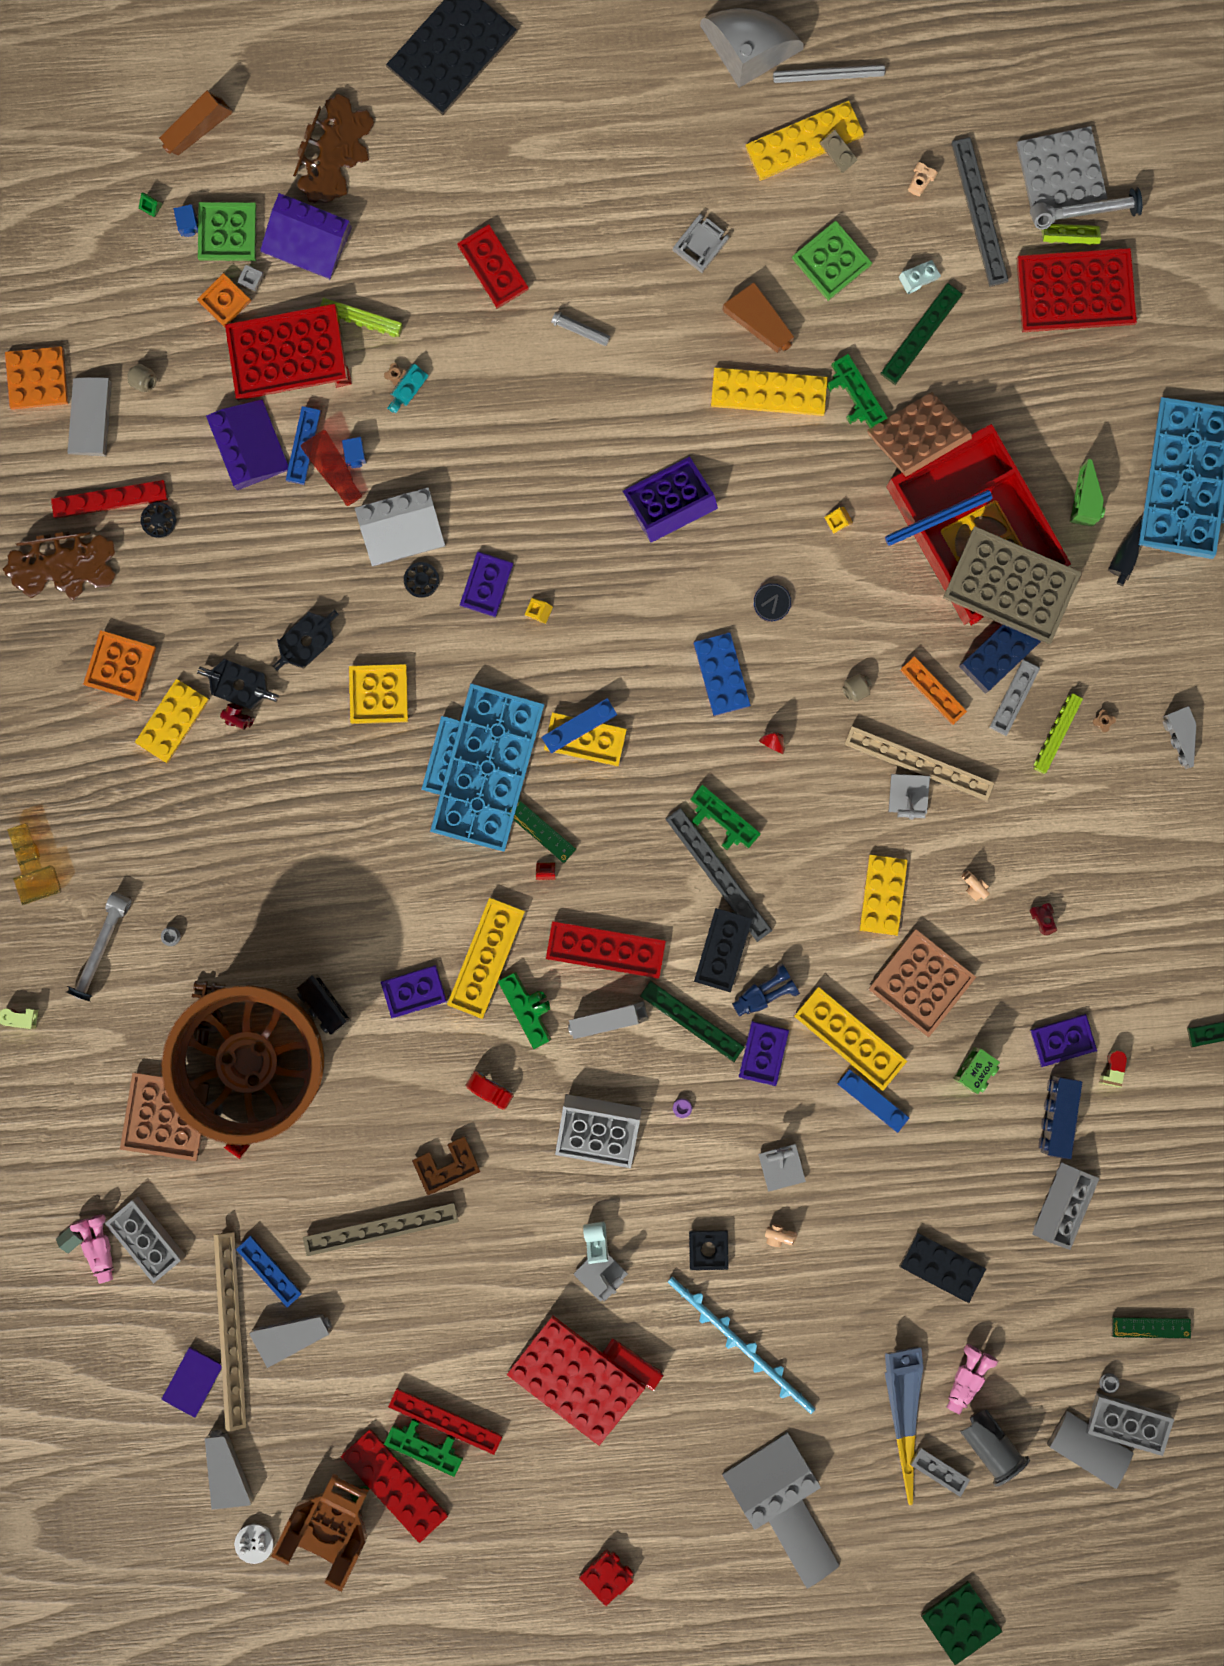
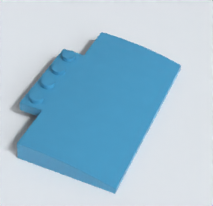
(1185, 480)
(481, 766)

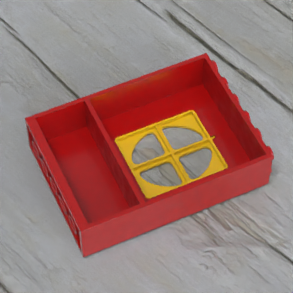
(961, 474)

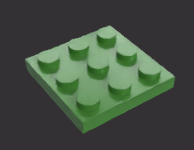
(227, 231)
(832, 260)

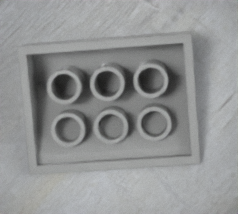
(400, 527)
(598, 1131)
(771, 1481)

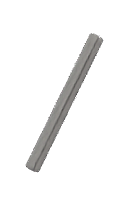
(828, 73)

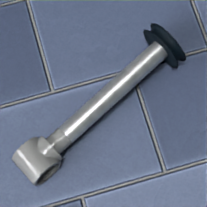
(1045, 215)
(116, 906)

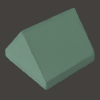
(68, 1240)

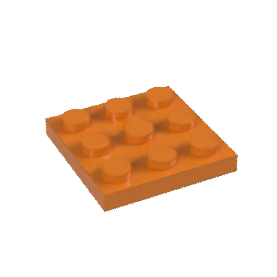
(36, 378)
(119, 666)

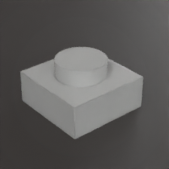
(250, 278)

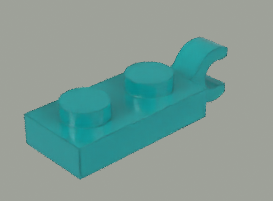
(407, 387)

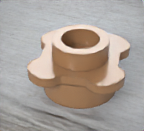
(394, 369)
(1098, 721)

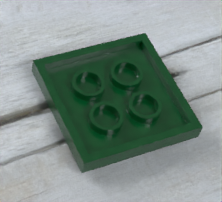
(961, 1623)

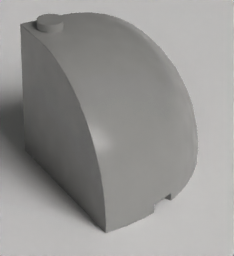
(750, 41)

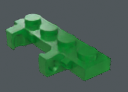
(849, 378)
(712, 807)
(438, 1457)

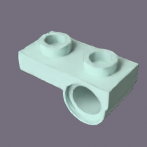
(918, 276)
(596, 1241)

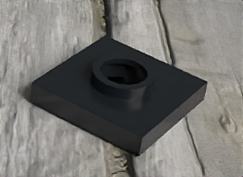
(718, 1260)

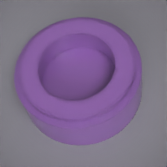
(682, 1108)

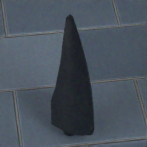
(1126, 555)

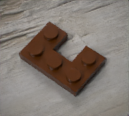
(438, 1179)

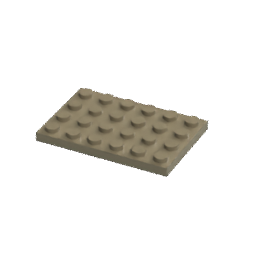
(1012, 585)

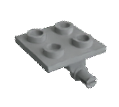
(909, 795)
(781, 1167)
(601, 1278)

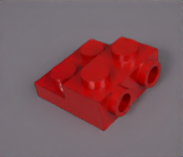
(607, 1577)

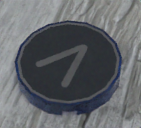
(772, 602)

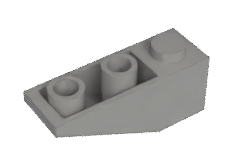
(1183, 733)

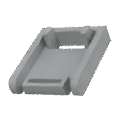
(703, 241)

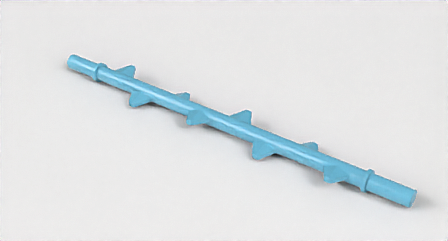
(749, 1349)

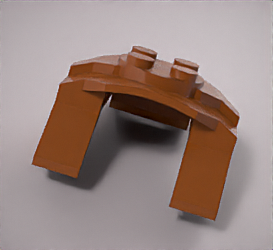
(329, 1528)

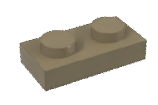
(838, 151)

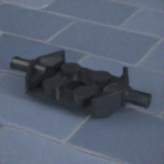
(291, 645)
(227, 673)

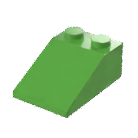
(1088, 497)

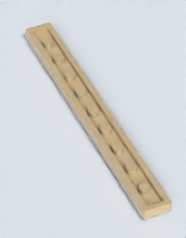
(230, 1331)

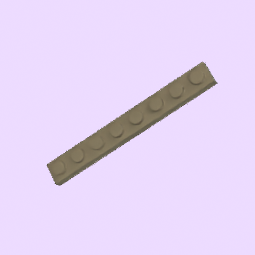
(380, 1229)

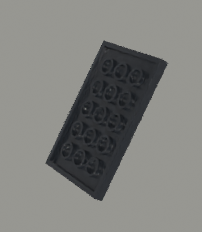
(451, 50)

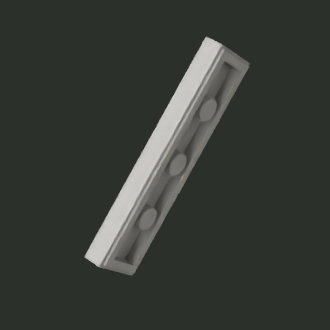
(1014, 697)

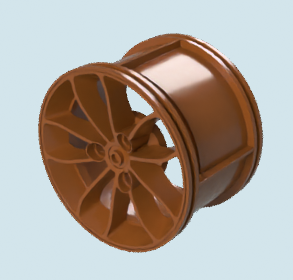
(245, 1063)

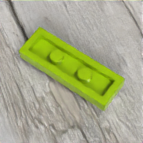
(1072, 234)

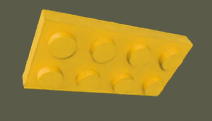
(171, 721)
(599, 745)
(883, 895)

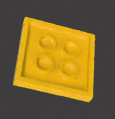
(378, 694)

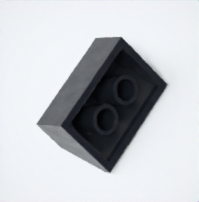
(322, 1004)

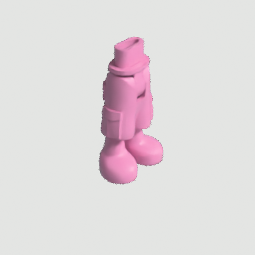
(95, 1250)
(968, 1382)

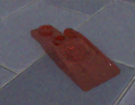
(331, 466)

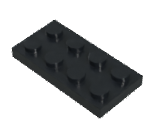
(723, 950)
(942, 1267)

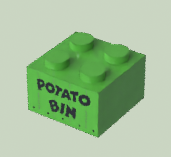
(977, 1070)

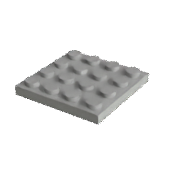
(1062, 169)

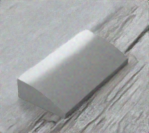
(89, 416)
(145, 1239)
(1130, 1424)
(1094, 1454)
(804, 1544)

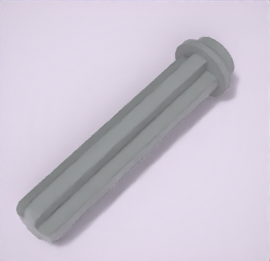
(579, 328)

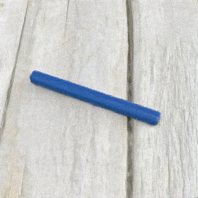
(938, 517)

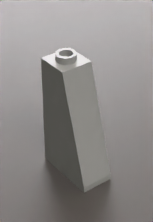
(608, 1020)
(286, 1338)
(225, 1474)

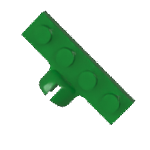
(527, 1009)

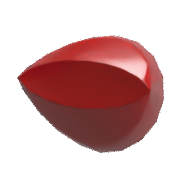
(774, 741)

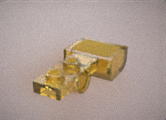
(35, 882)

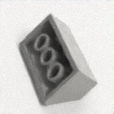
(1065, 1206)

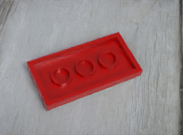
(492, 266)

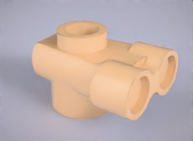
(923, 176)
(977, 888)
(776, 1235)

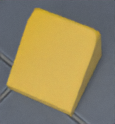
(838, 519)
(538, 610)

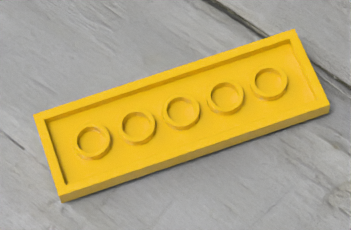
(801, 140)
(769, 391)
(485, 958)
(850, 1038)

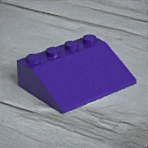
(305, 236)
(247, 443)
(670, 499)

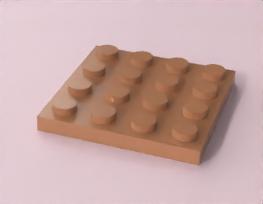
(919, 434)
(921, 983)
(153, 1123)

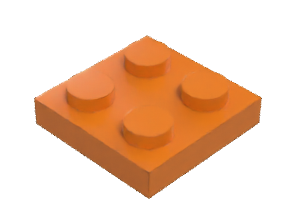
(223, 300)

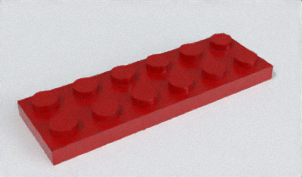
(605, 949)
(394, 1485)

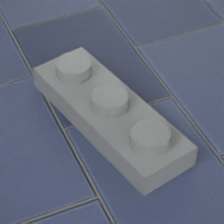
(939, 1472)

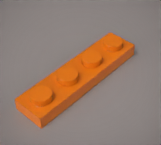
(933, 690)

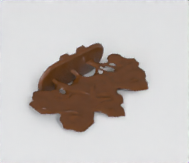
(337, 149)
(65, 567)

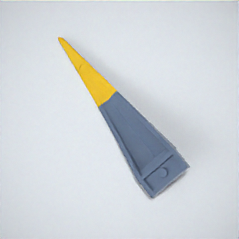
(903, 1383)

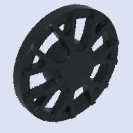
(158, 520)
(421, 579)

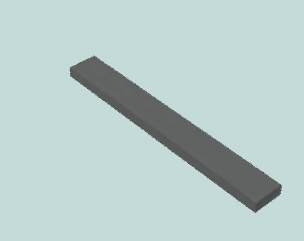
(979, 212)
(717, 873)

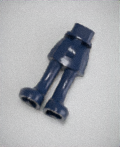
(754, 999)

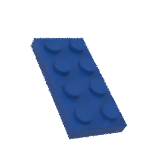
(721, 674)

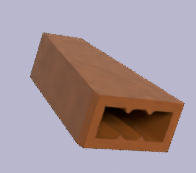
(195, 123)
(759, 318)

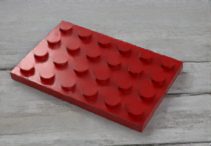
(1076, 290)
(286, 352)
(576, 1380)

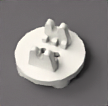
(263, 1543)

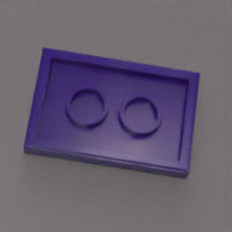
(486, 584)
(413, 991)
(1063, 1040)
(763, 1053)
(192, 1382)

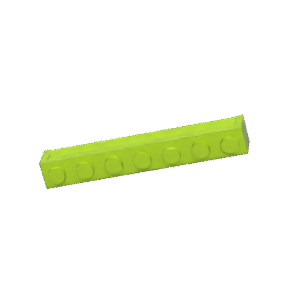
(366, 319)
(1057, 733)

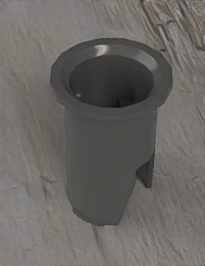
(994, 1448)

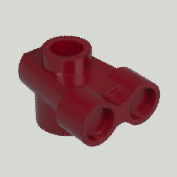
(233, 717)
(1044, 918)

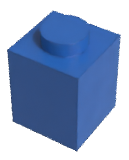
(186, 220)
(354, 452)

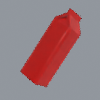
(634, 1364)

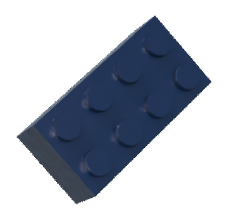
(997, 657)
(1060, 1117)

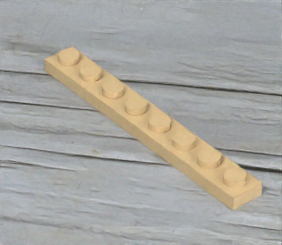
(919, 763)

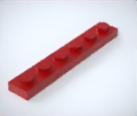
(109, 499)
(445, 1421)

